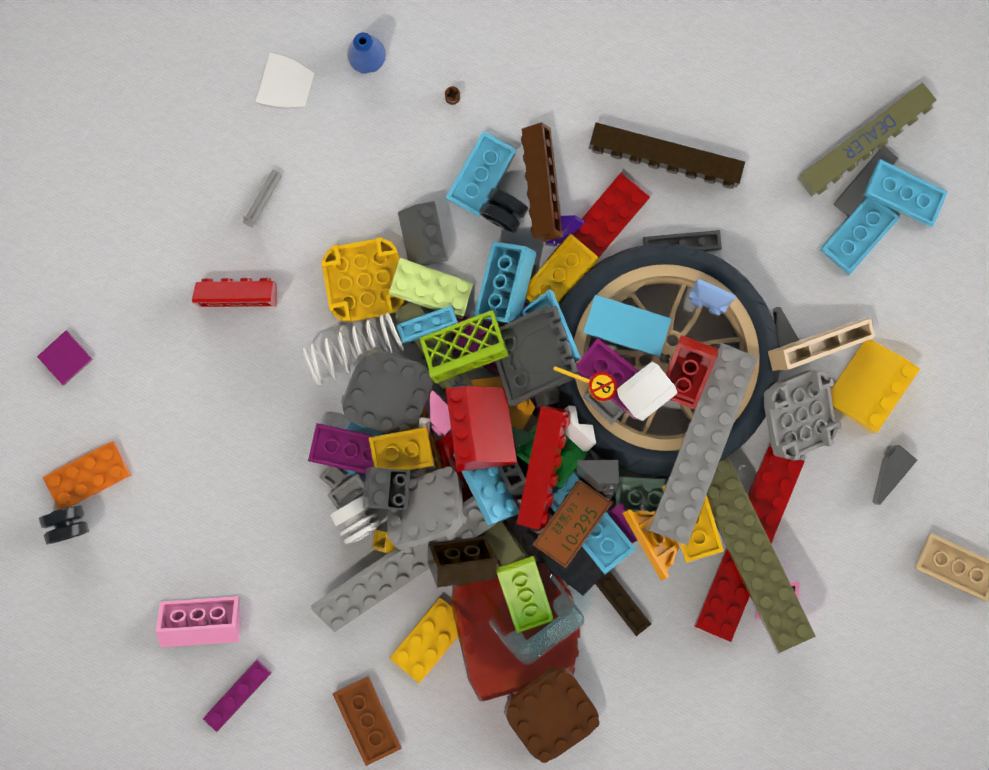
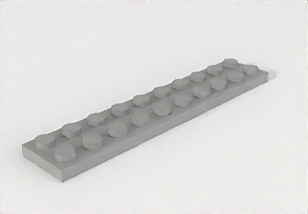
(703, 444)
(388, 575)

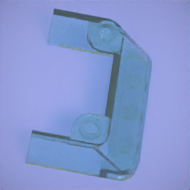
(530, 650)

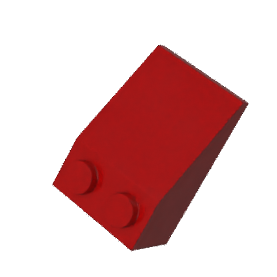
(690, 370)

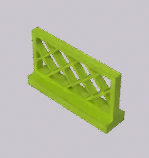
(464, 362)

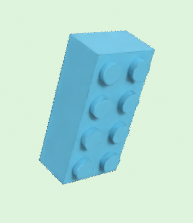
(505, 281)

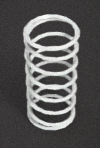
(311, 360)

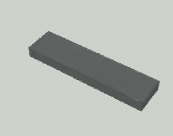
(854, 194)
(701, 240)

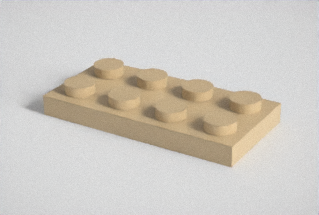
(955, 566)

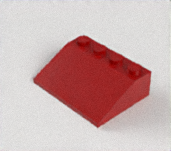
(480, 427)

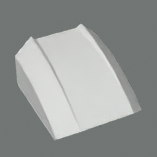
(646, 391)

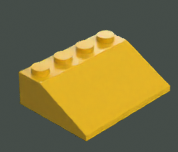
(872, 385)

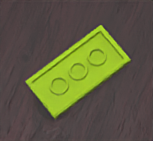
(524, 594)

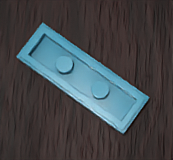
(426, 324)

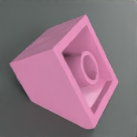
(439, 415)

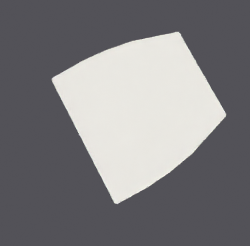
(284, 82)

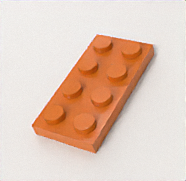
(86, 476)

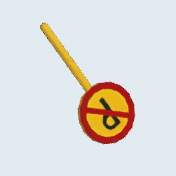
(601, 385)

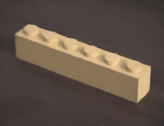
(821, 344)

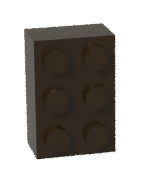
(461, 561)

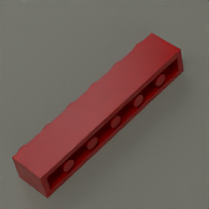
(543, 467)

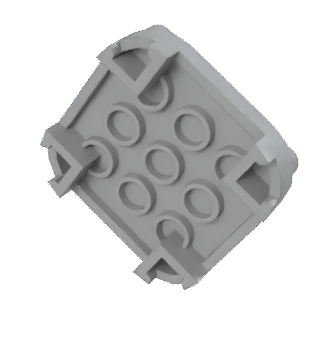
(800, 414)
(432, 510)

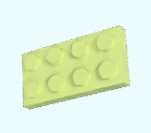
(430, 287)

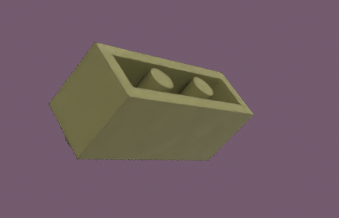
(505, 543)

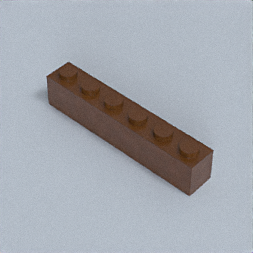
(541, 182)

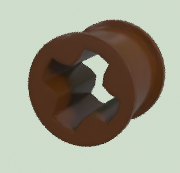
(455, 90)

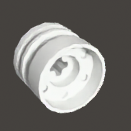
(355, 521)

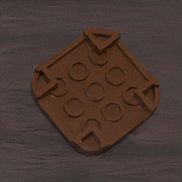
(551, 714)

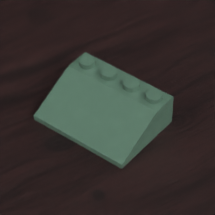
(639, 493)

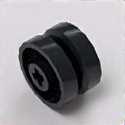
(503, 210)
(63, 523)

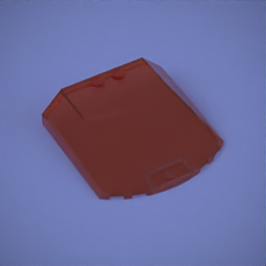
(487, 661)

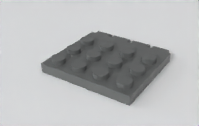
(534, 351)

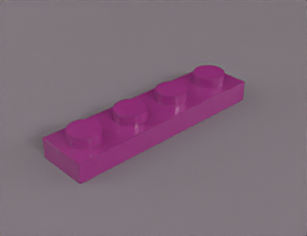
(237, 695)

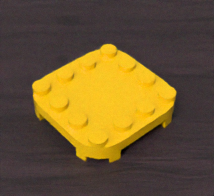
(360, 279)

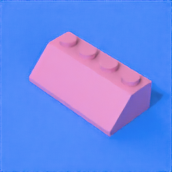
(198, 622)

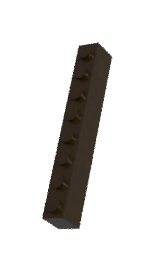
(666, 155)

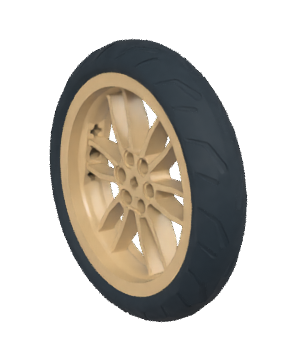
(680, 265)

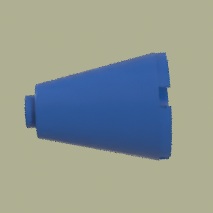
(366, 53)

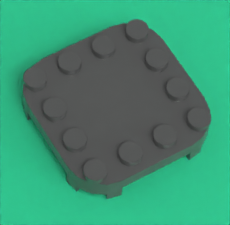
(386, 392)

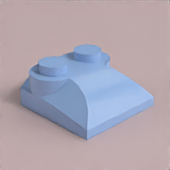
(711, 297)

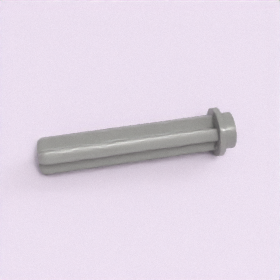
(262, 198)

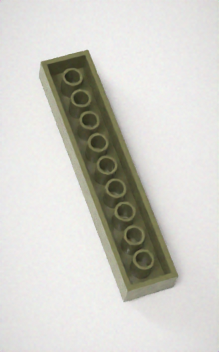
(756, 560)

